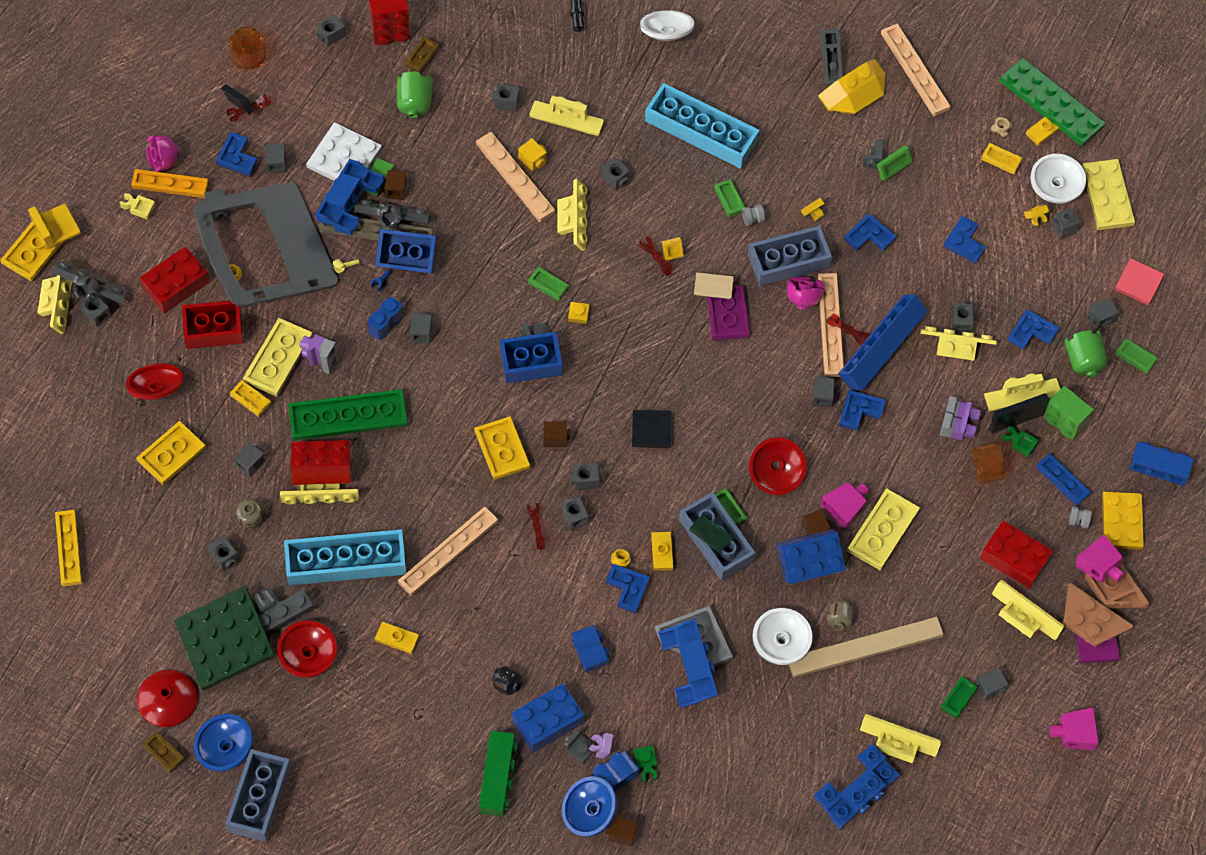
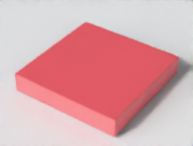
(1139, 282)

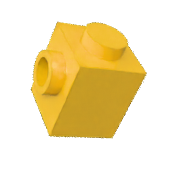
(532, 154)

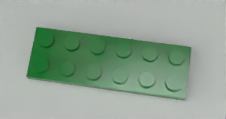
(1052, 102)
(347, 414)

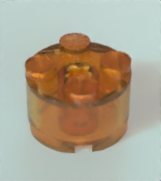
(247, 48)
(988, 463)

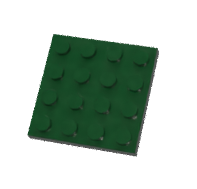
(224, 638)

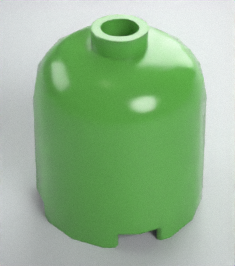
(414, 94)
(1086, 353)

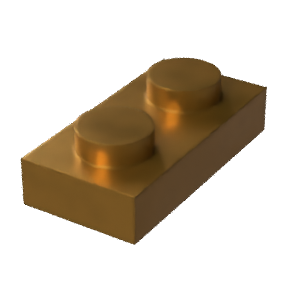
(422, 54)
(163, 752)

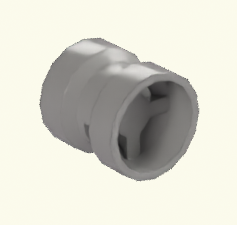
(753, 214)
(1079, 517)

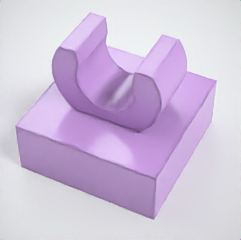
(604, 745)

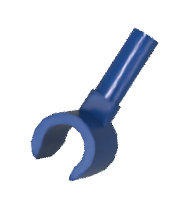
(380, 280)

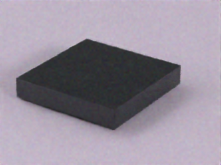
(651, 429)

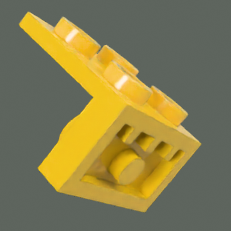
(54, 225)

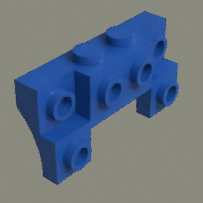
(344, 195)
(693, 653)
(859, 794)

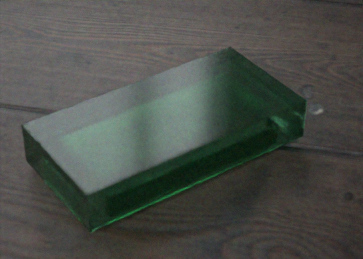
(710, 534)

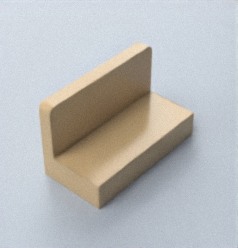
(713, 285)

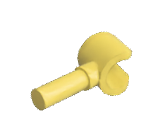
(339, 267)

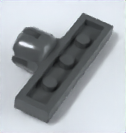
(391, 214)
(87, 284)
(276, 613)

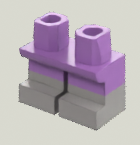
(320, 351)
(956, 418)

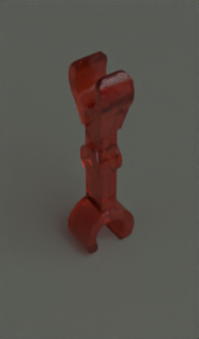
(262, 101)
(649, 248)
(834, 321)
(534, 515)

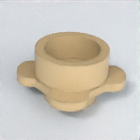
(1004, 123)

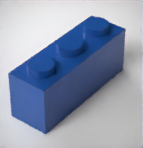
(1161, 463)

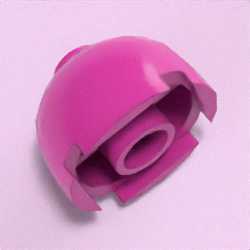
(162, 152)
(804, 292)

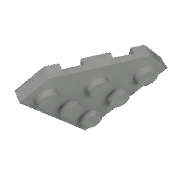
(708, 631)

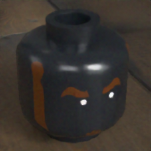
(506, 680)

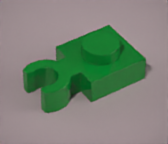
(1021, 442)
(645, 761)

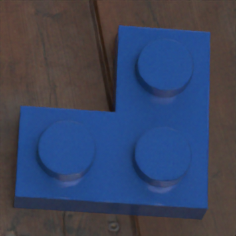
(232, 156)
(870, 230)
(961, 242)
(1029, 326)
(858, 405)
(631, 583)

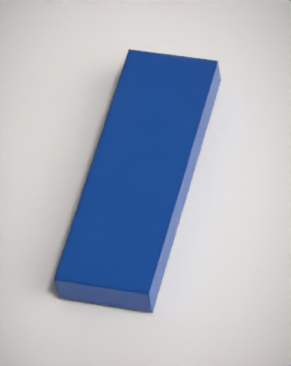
(1063, 479)

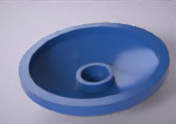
(218, 734)
(580, 806)

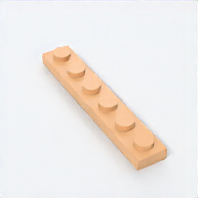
(915, 70)
(515, 177)
(830, 335)
(447, 551)

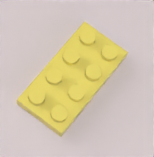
(1108, 194)
(276, 357)
(883, 529)

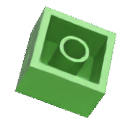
(1068, 413)

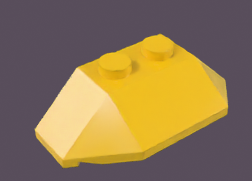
(855, 89)

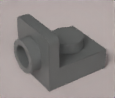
(875, 156)
(533, 329)
(578, 747)

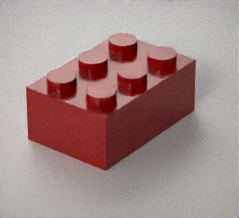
(389, 21)
(174, 279)
(212, 324)
(320, 462)
(1016, 554)

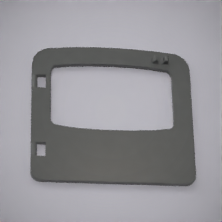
(293, 232)

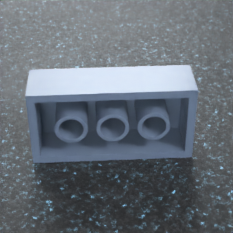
(789, 255)
(737, 553)
(258, 795)

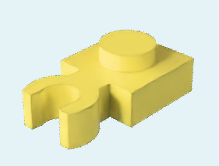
(140, 206)

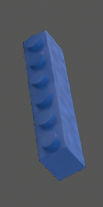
(883, 342)

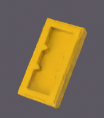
(1042, 131)
(1001, 158)
(250, 398)
(662, 551)
(396, 637)

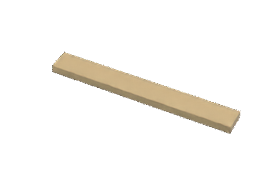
(867, 646)

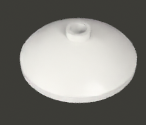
(667, 25)
(1058, 170)
(785, 625)

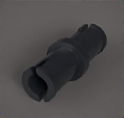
(577, 15)

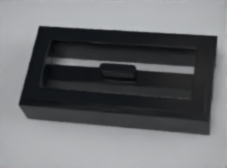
(237, 99)

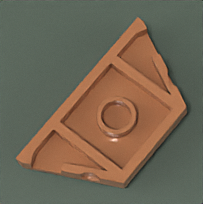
(1118, 594)
(1091, 619)

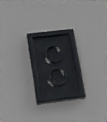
(1018, 413)

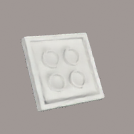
(340, 146)

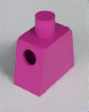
(845, 503)
(1101, 561)
(1077, 730)

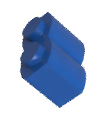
(385, 318)
(590, 649)
(618, 770)

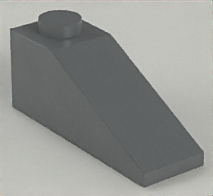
(831, 55)

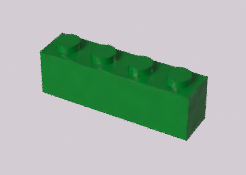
(496, 773)

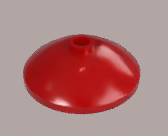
(154, 381)
(790, 470)
(303, 638)
(169, 709)

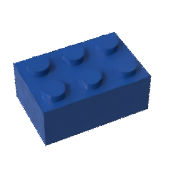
(406, 251)
(530, 357)
(810, 556)
(547, 718)

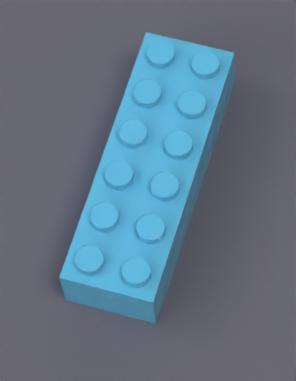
(701, 125)
(344, 557)

